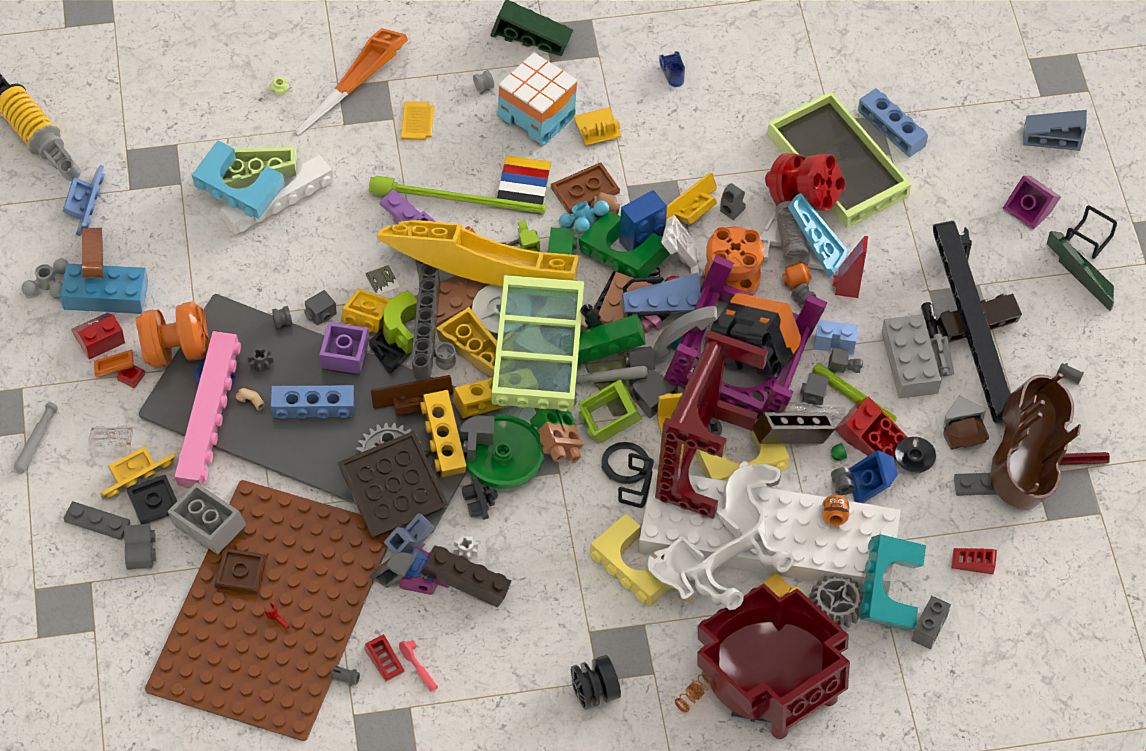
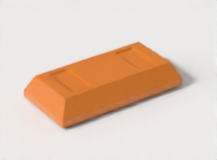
(114, 363)

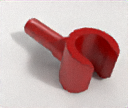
(273, 614)

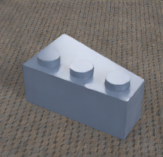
(1056, 130)

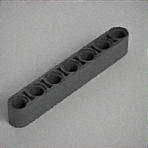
(425, 322)

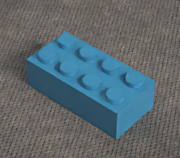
(118, 291)

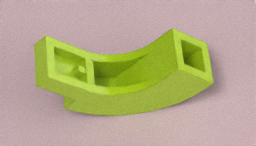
(398, 311)

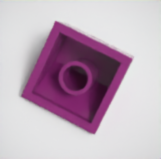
(1031, 201)

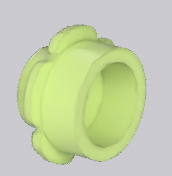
(279, 86)

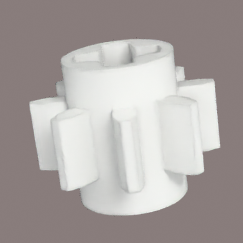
(466, 547)

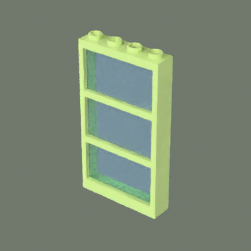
(538, 343)

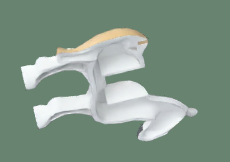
(744, 520)

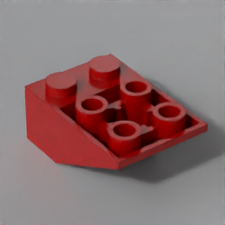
(870, 429)

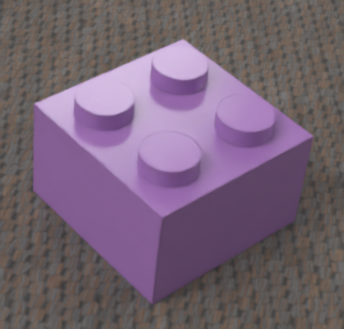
(344, 348)

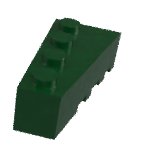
(531, 29)

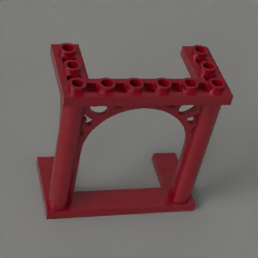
(689, 422)

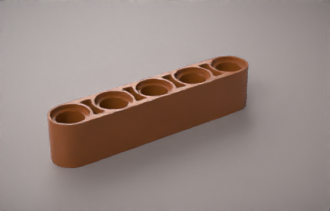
(92, 253)

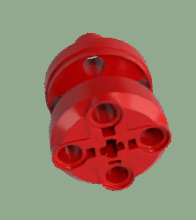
(814, 177)

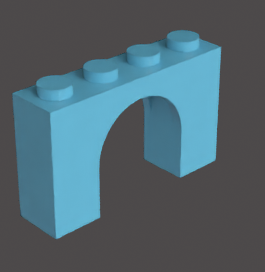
(252, 199)

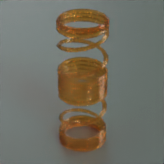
(695, 692)

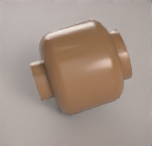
(610, 199)

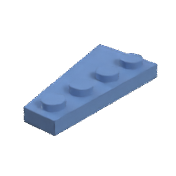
(675, 295)

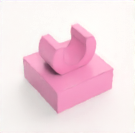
(650, 322)

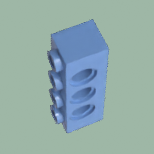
(892, 122)
(320, 395)

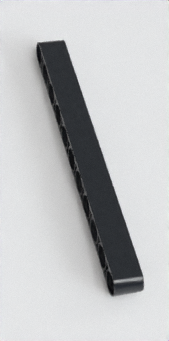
(972, 317)

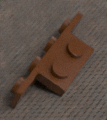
(407, 396)

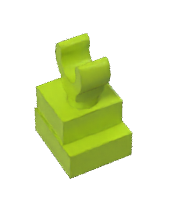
(528, 238)

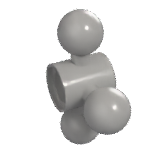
(45, 279)

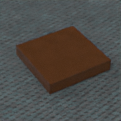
(240, 571)

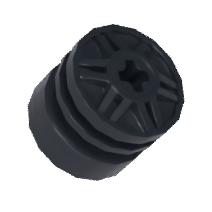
(599, 681)

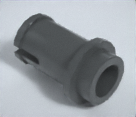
(1070, 373)
(346, 675)

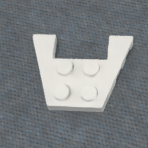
(772, 238)
(679, 240)

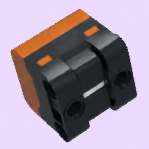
(763, 325)

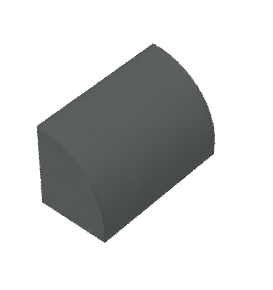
(392, 569)

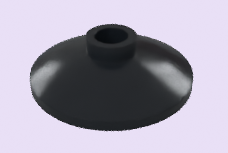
(918, 448)

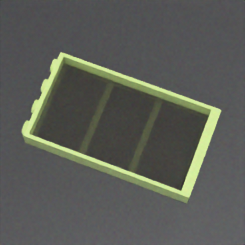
(829, 128)

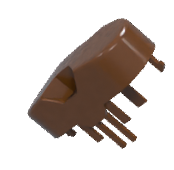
(1033, 441)

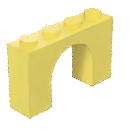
(722, 468)
(608, 551)

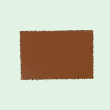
(583, 186)

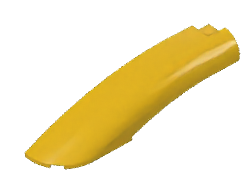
(473, 256)

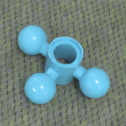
(583, 215)

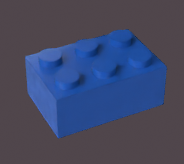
(641, 219)

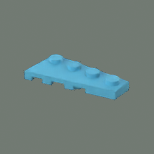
(818, 234)

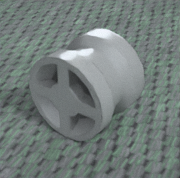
(483, 81)

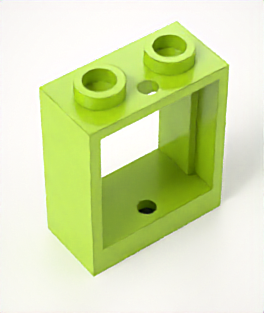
(600, 399)

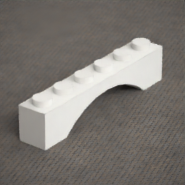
(311, 178)

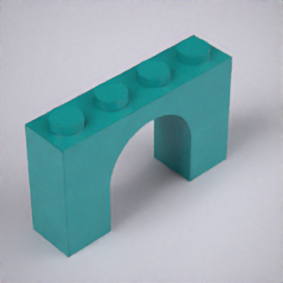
(876, 604)

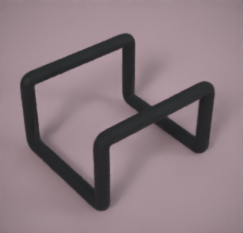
(1070, 231)
(662, 314)
(646, 485)

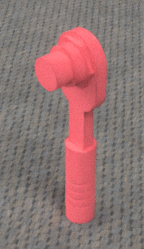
(407, 650)

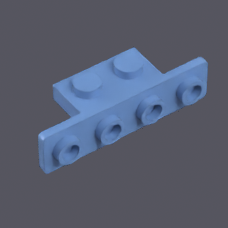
(81, 197)

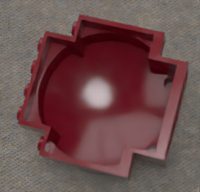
(774, 658)

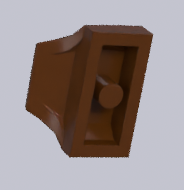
(966, 433)

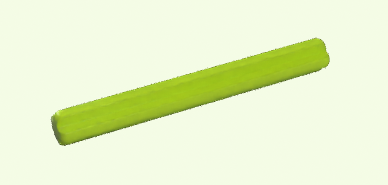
(846, 388)

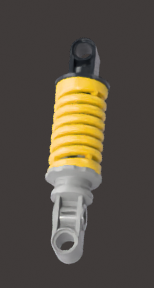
(35, 128)

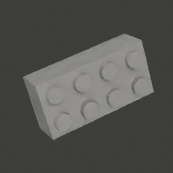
(911, 356)

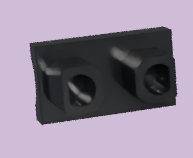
(482, 498)

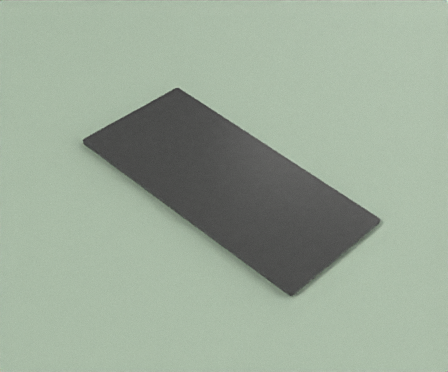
(290, 446)

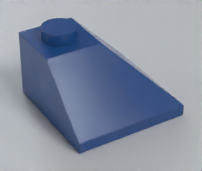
(873, 475)

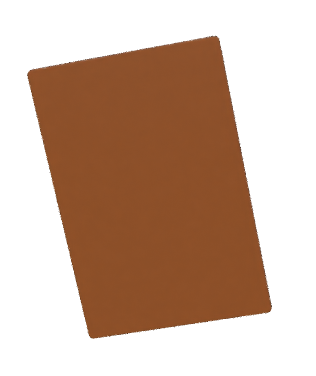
(250, 667)

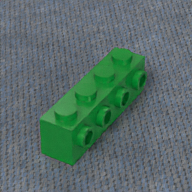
(610, 339)

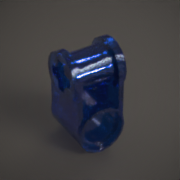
(673, 68)

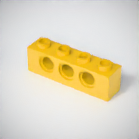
(474, 398)
(441, 403)

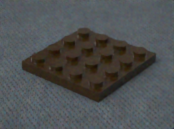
(392, 484)

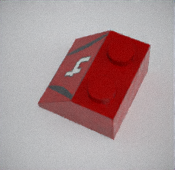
(99, 335)

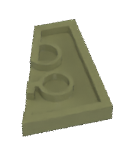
(615, 406)

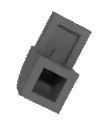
(476, 431)

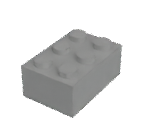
(206, 518)

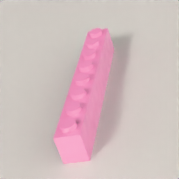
(207, 409)

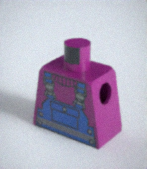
(417, 581)

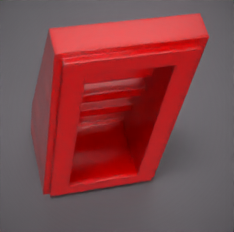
(982, 567)
(382, 641)

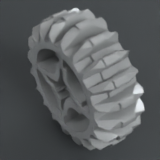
(831, 591)

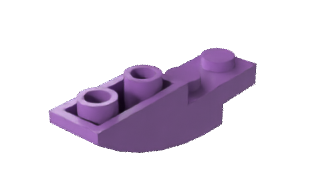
(402, 209)

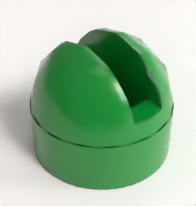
(838, 452)

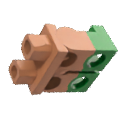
(558, 434)

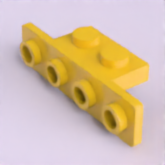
(694, 201)
(133, 467)

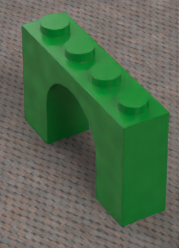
(633, 263)

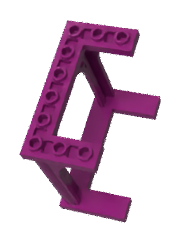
(690, 346)

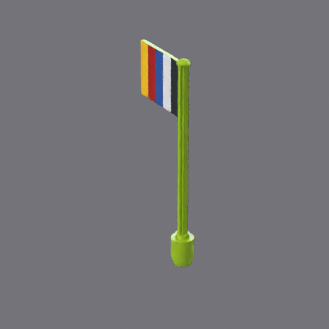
(520, 187)

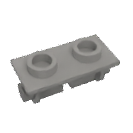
(942, 354)

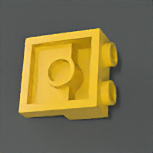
(365, 310)

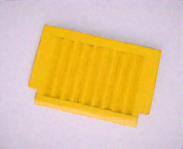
(417, 120)

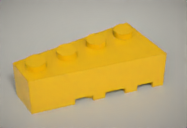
(470, 340)

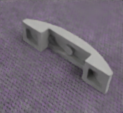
(701, 318)

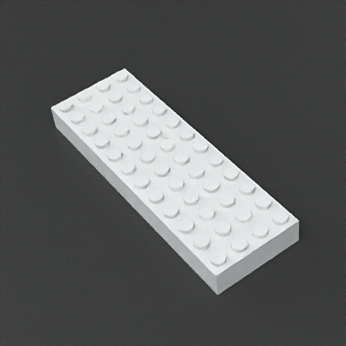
(792, 525)

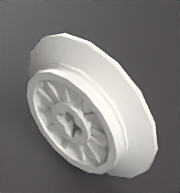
(487, 307)

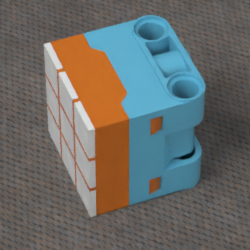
(538, 98)

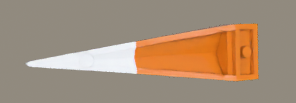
(374, 55)

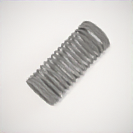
(788, 249)

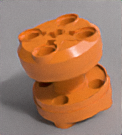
(744, 249)
(158, 337)

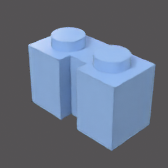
(835, 334)

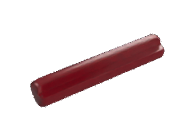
(1085, 458)

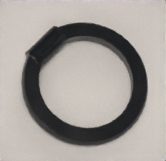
(616, 477)

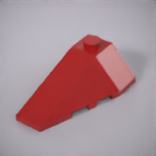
(851, 271)

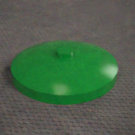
(513, 456)

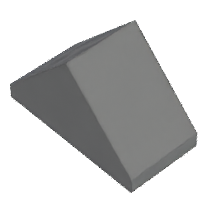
(962, 410)

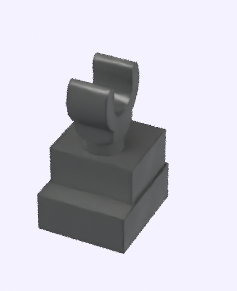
(839, 361)

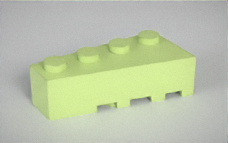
(252, 161)

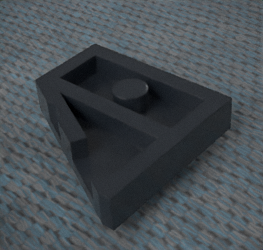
(389, 355)

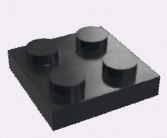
(152, 499)

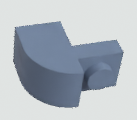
(405, 540)

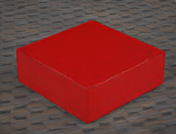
(131, 376)

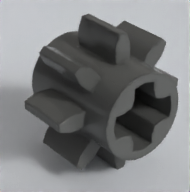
(260, 359)

